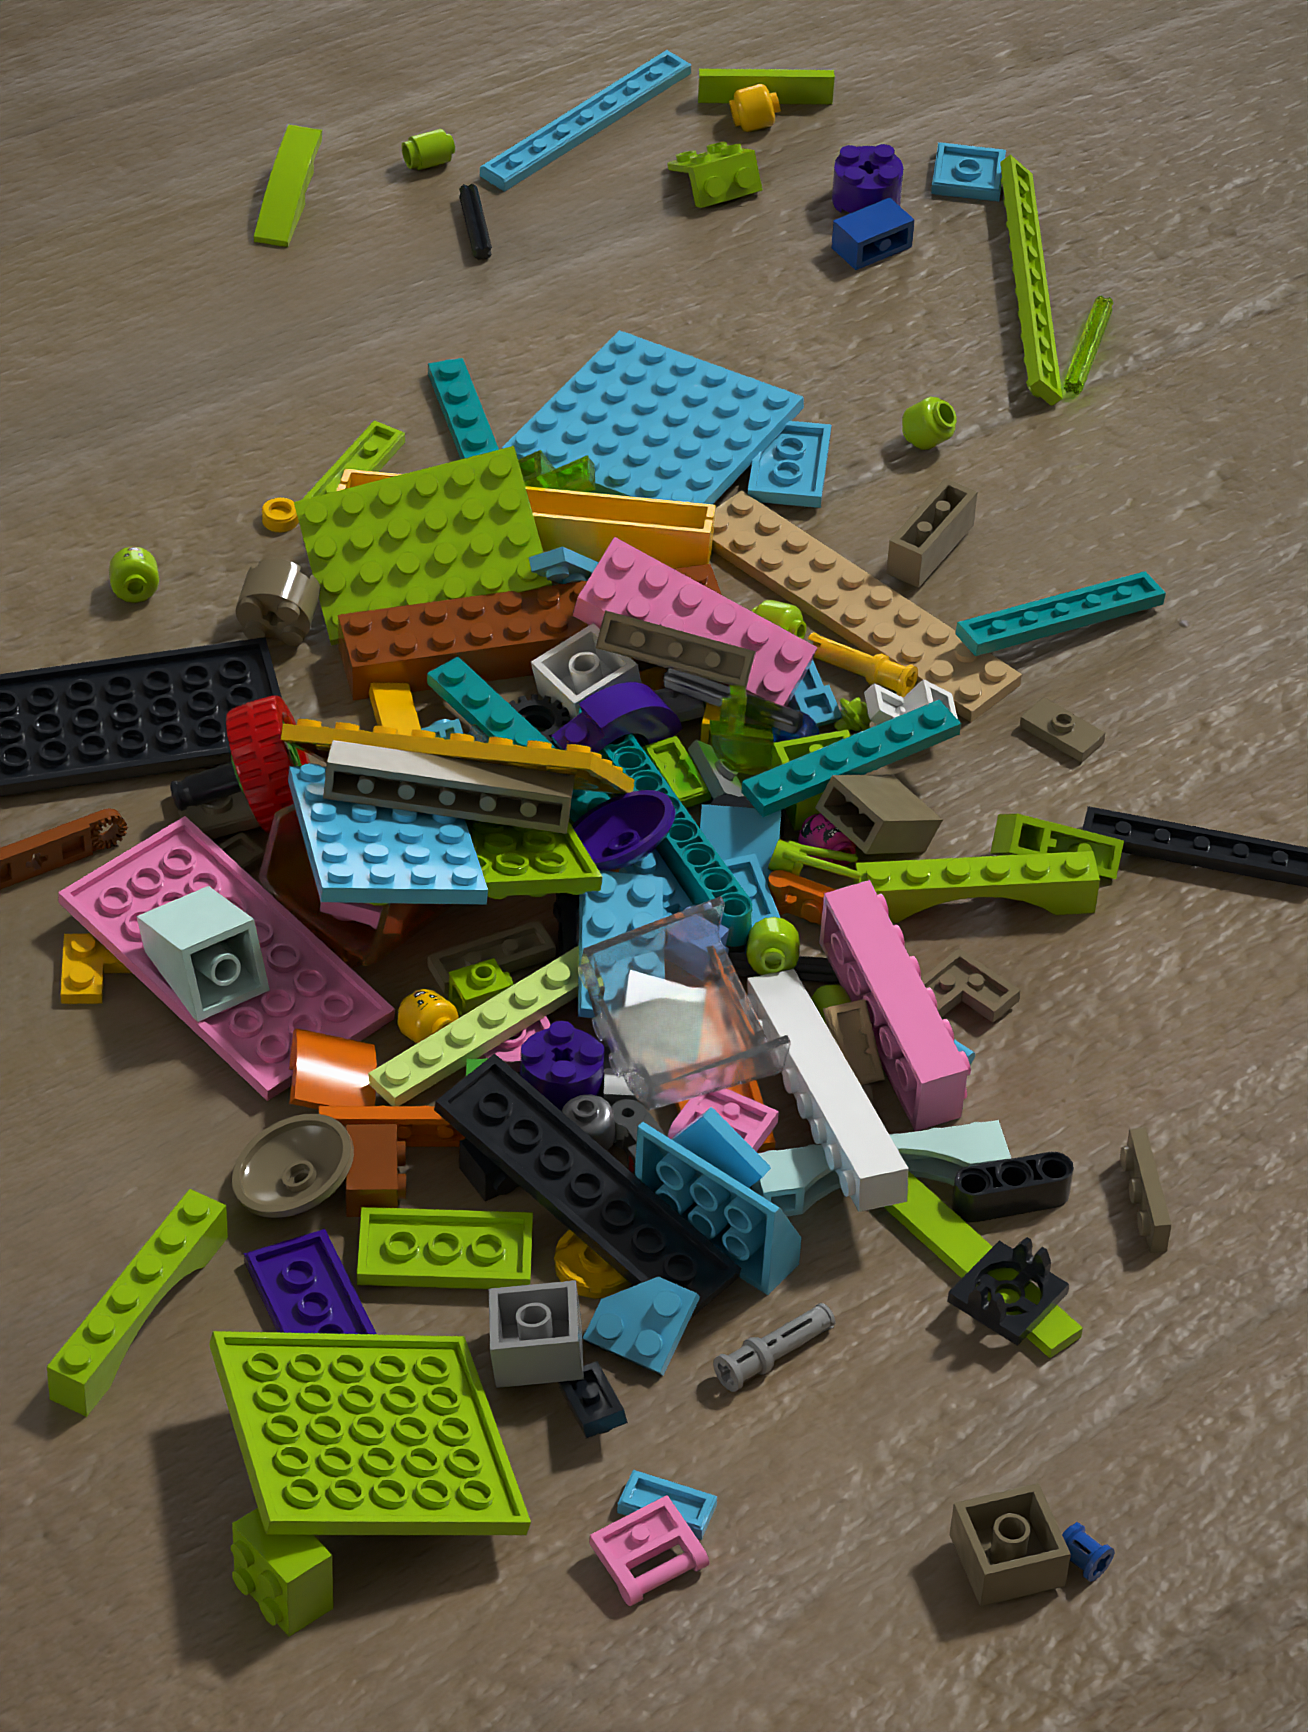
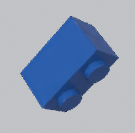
(872, 233)

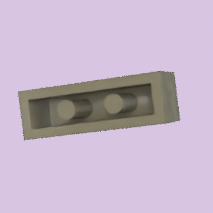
(931, 532)

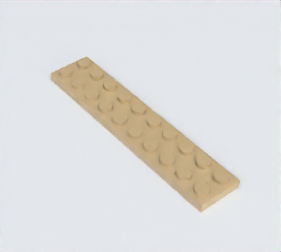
(856, 604)

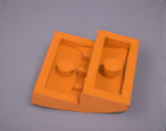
(330, 1070)

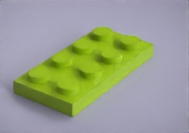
(444, 1248)

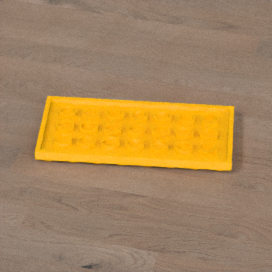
(578, 760)

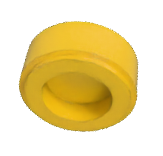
(279, 515)

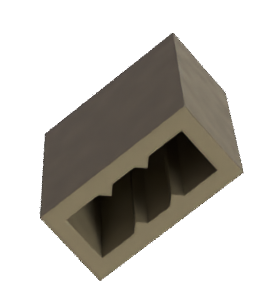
(878, 813)

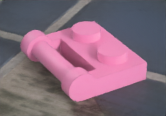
(747, 1117)
(642, 1537)

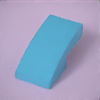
(815, 699)

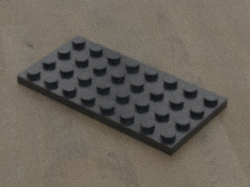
(126, 714)

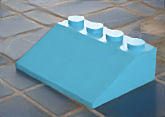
(721, 1208)

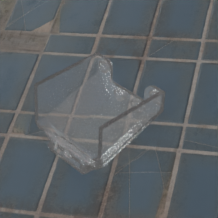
(676, 1010)

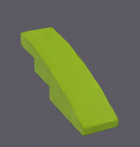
(287, 186)

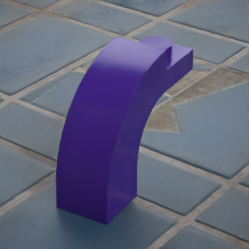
(619, 712)

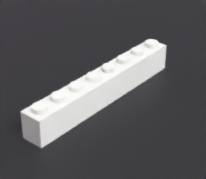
(830, 1094)

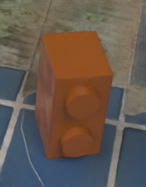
(373, 1172)

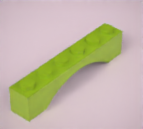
(1052, 881)
(95, 1351)

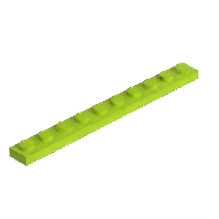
(1030, 282)

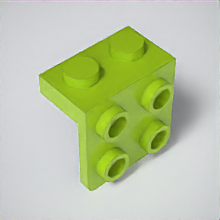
(719, 173)

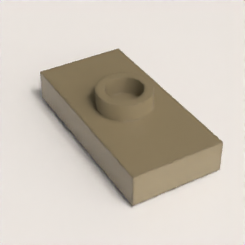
(1062, 729)

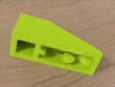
(1028, 835)

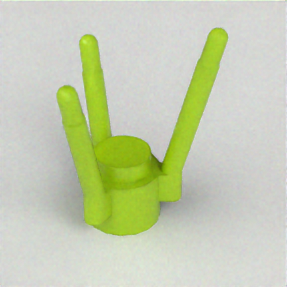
(792, 856)

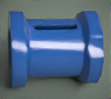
(1097, 1556)

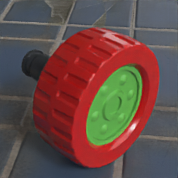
(257, 764)

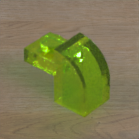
(574, 476)
(739, 744)

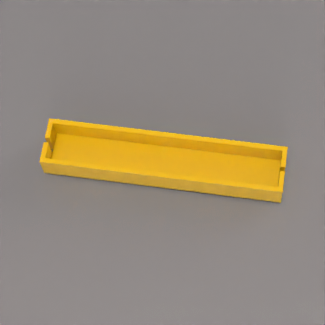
(587, 522)

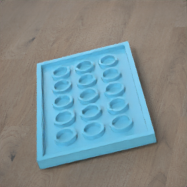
(383, 852)

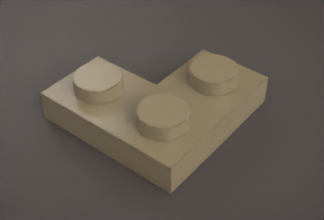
(969, 981)

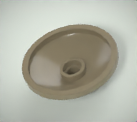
(293, 1165)

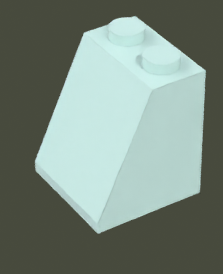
(205, 951)

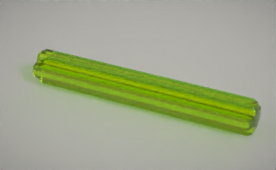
(1088, 345)

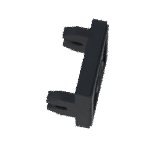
(993, 1314)

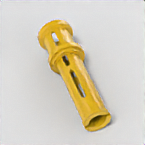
(875, 668)

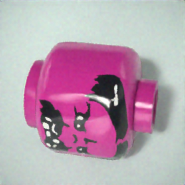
(821, 833)

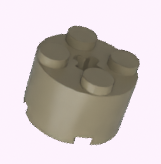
(277, 602)

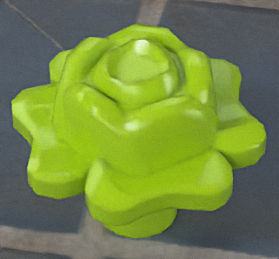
(853, 715)

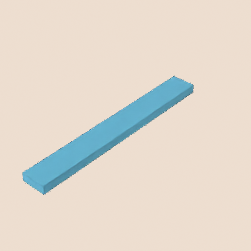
(585, 120)

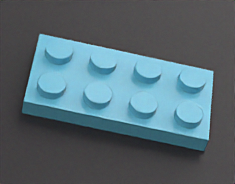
(620, 906)

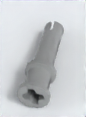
(759, 1354)

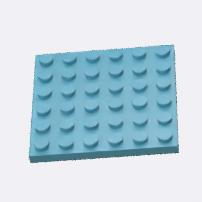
(658, 422)

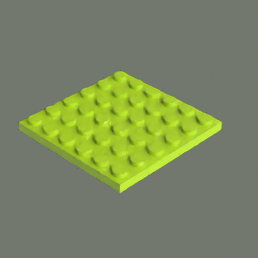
(367, 1435)

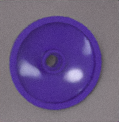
(625, 828)

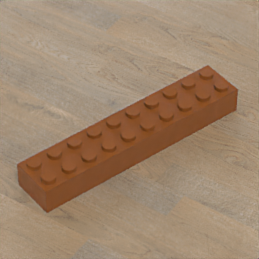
(488, 632)

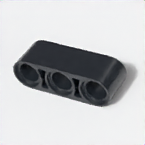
(1012, 1186)

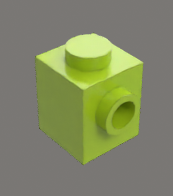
(476, 985)

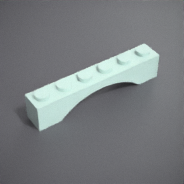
(803, 1176)

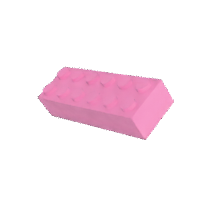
(651, 591)
(908, 1030)

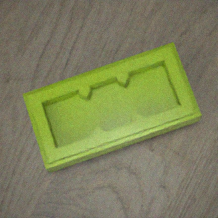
(678, 771)

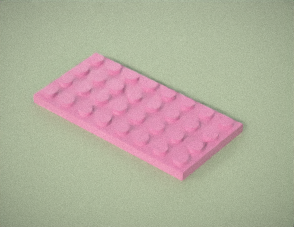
(305, 977)

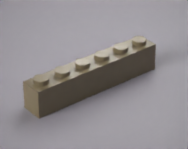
(448, 786)

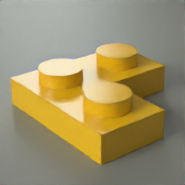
(84, 969)

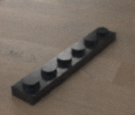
(1202, 846)

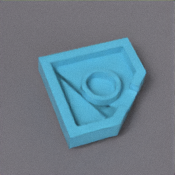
(643, 1322)

